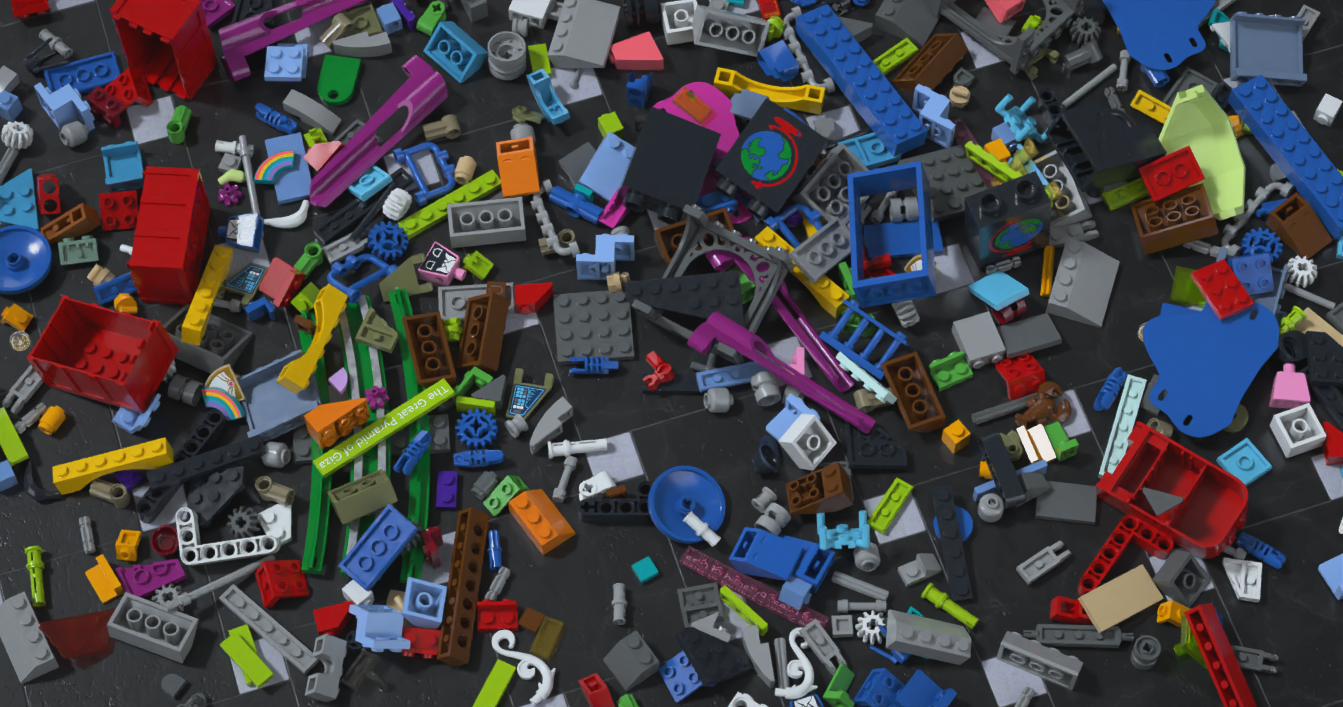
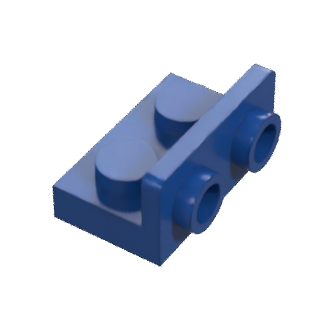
(716, 201)

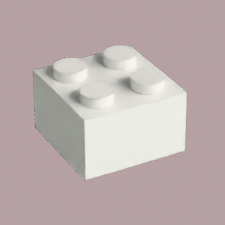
(678, 20)
(1297, 430)
(807, 441)

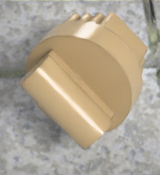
(959, 96)
(99, 275)
(617, 281)

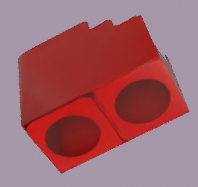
(45, 196)

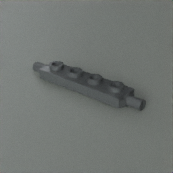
(1077, 636)

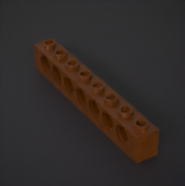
(463, 587)

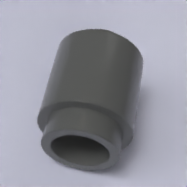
(485, 485)

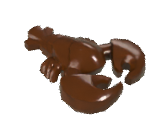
(1045, 407)

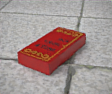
(769, 8)

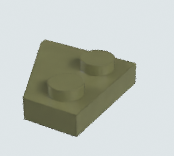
(376, 333)

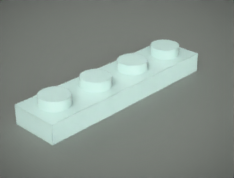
(869, 382)

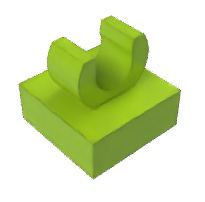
(1033, 22)
(314, 137)

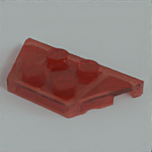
(79, 634)

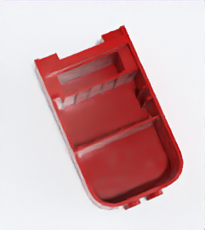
(1212, 502)

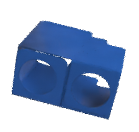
(778, 61)
(638, 90)

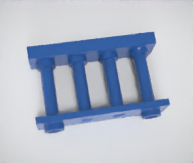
(847, 348)

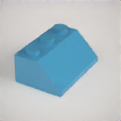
(455, 51)

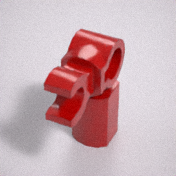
(876, 263)
(662, 373)

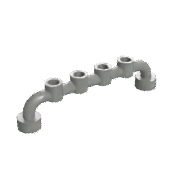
(795, 48)
(1251, 207)
(547, 228)

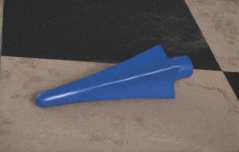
(1267, 207)

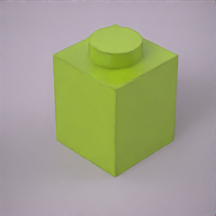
(610, 123)
(306, 298)

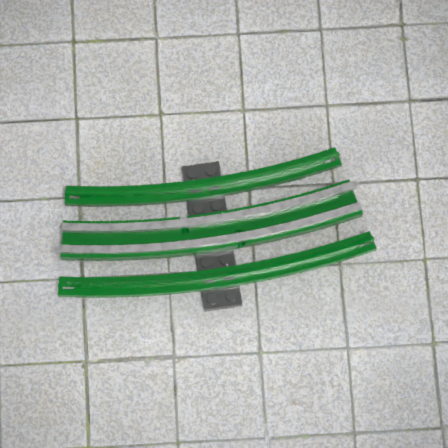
(365, 370)

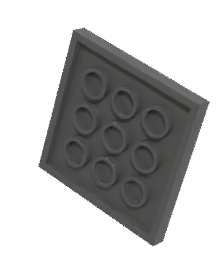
(950, 181)
(593, 326)

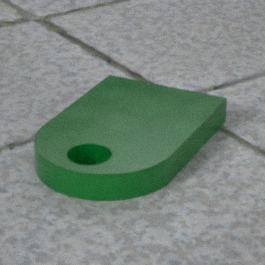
(338, 77)

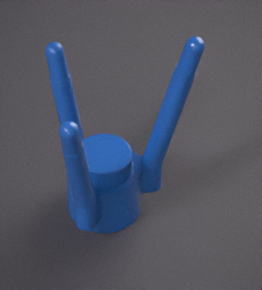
(897, 656)

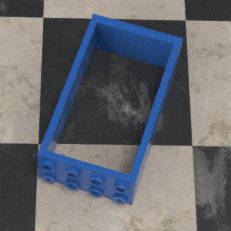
(898, 286)

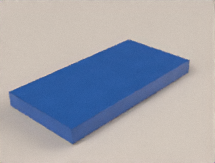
(85, 73)
(898, 239)
(378, 547)

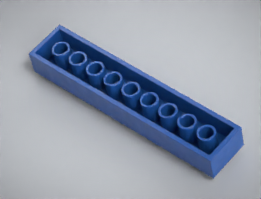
(860, 80)
(1292, 150)

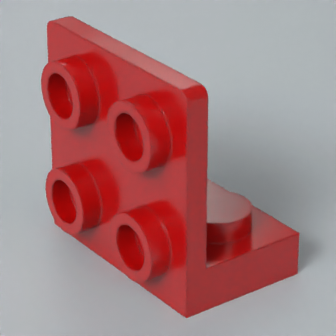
(130, 88)
(119, 210)
(281, 580)

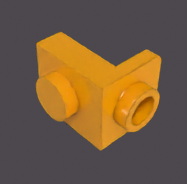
(16, 317)
(1171, 612)

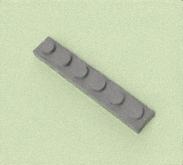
(268, 629)

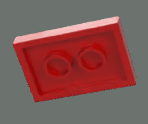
(1171, 174)
(1222, 289)

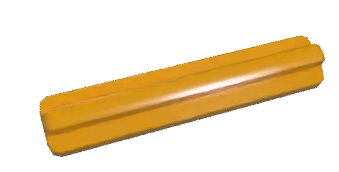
(1047, 271)

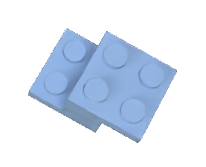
(286, 62)
(65, 106)
(934, 115)
(603, 263)
(379, 627)

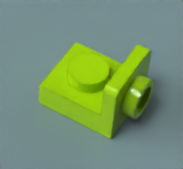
(477, 264)

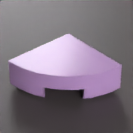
(339, 381)

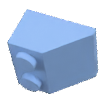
(424, 603)

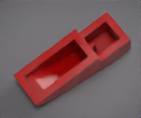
(1068, 611)

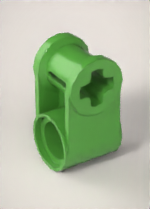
(431, 18)
(853, 323)

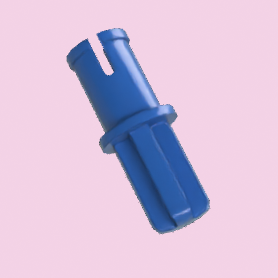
(494, 550)

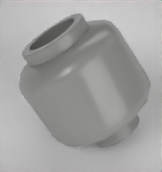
(521, 131)
(74, 133)
(718, 400)
(276, 454)
(990, 507)
(868, 558)

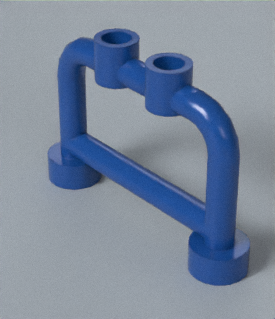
(441, 157)
(777, 223)
(354, 262)

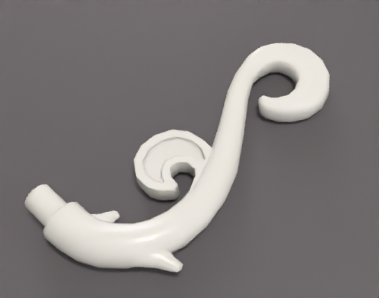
(527, 660)
(793, 671)

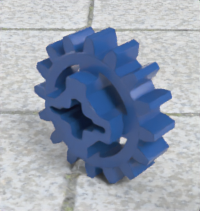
(387, 239)
(1262, 243)
(467, 426)

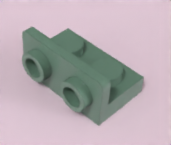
(78, 251)

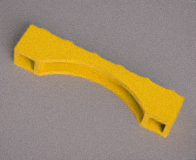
(800, 98)
(824, 290)
(202, 303)
(327, 308)
(76, 474)

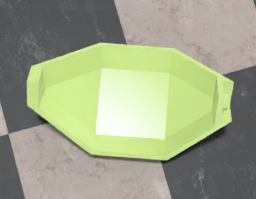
(1205, 127)

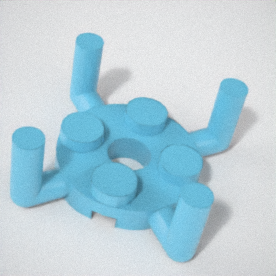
(1020, 124)
(843, 535)

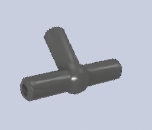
(710, 364)

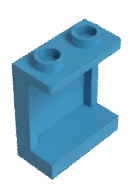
(123, 167)

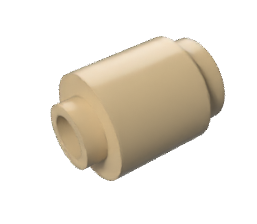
(464, 170)

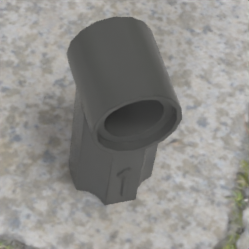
(1088, 54)

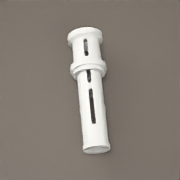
(567, 448)

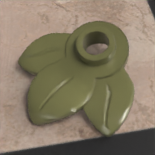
(521, 114)
(1012, 442)

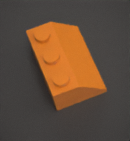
(540, 519)

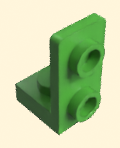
(747, 286)
(475, 375)
(1061, 445)
(504, 493)
(837, 689)

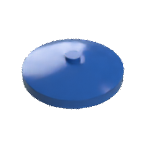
(23, 259)
(679, 493)

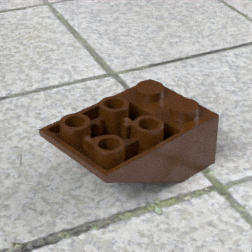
(1299, 226)
(820, 491)

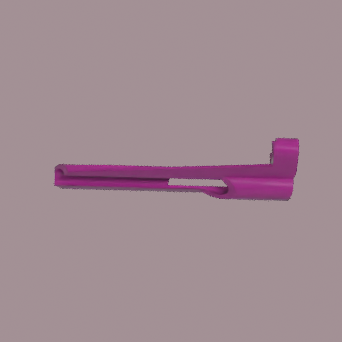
(252, 35)
(419, 93)
(801, 327)
(745, 342)

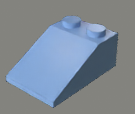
(607, 166)

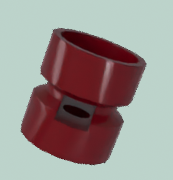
(1008, 313)

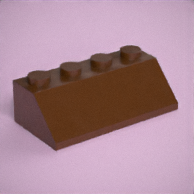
(931, 62)
(669, 237)
(482, 333)
(429, 349)
(914, 393)

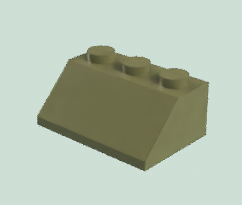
(362, 496)

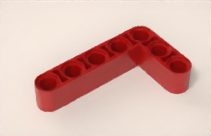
(1116, 550)

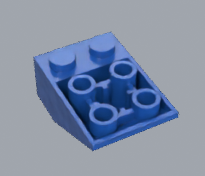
(765, 554)
(813, 562)

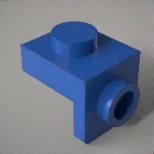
(258, 308)

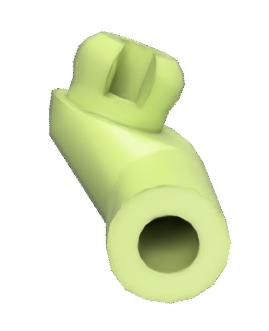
(232, 175)

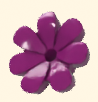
(229, 194)
(376, 397)

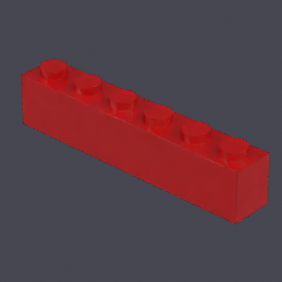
(1219, 656)

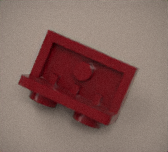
(105, 106)
(431, 541)

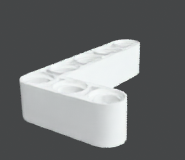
(219, 547)

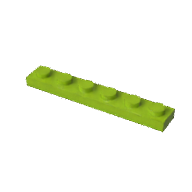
(991, 164)
(438, 210)

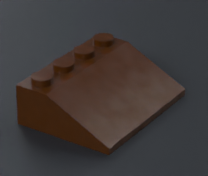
(1174, 219)

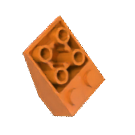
(518, 167)
(335, 420)

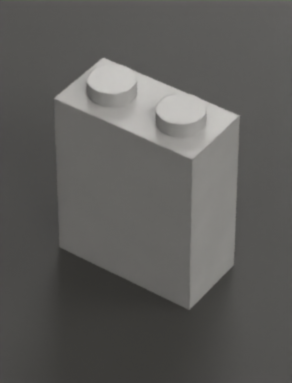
(979, 340)

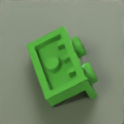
(845, 276)
(949, 371)

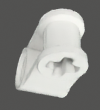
(596, 486)

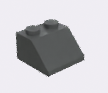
(1181, 578)
(631, 661)

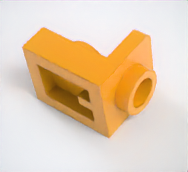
(127, 545)

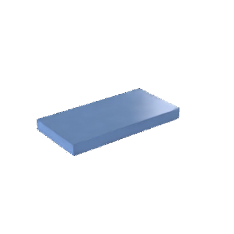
(292, 183)

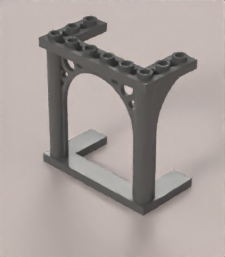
(1022, 47)
(695, 231)

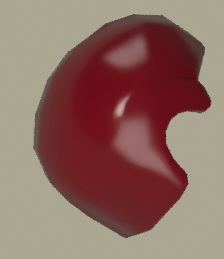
(165, 540)

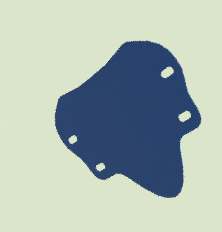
(1159, 28)
(1207, 363)

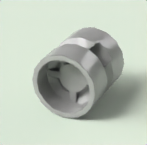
(910, 209)
(765, 389)
(773, 520)

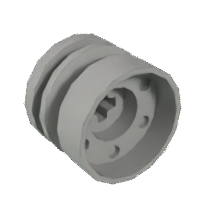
(507, 55)

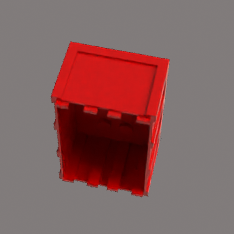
(166, 42)
(170, 235)
(103, 354)

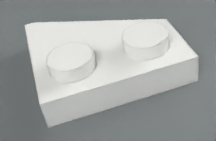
(277, 522)
(1244, 578)

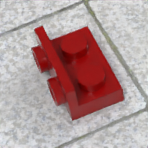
(497, 615)
(422, 641)

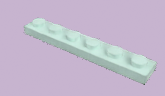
(1123, 424)

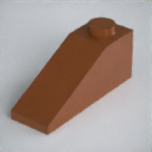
(71, 224)

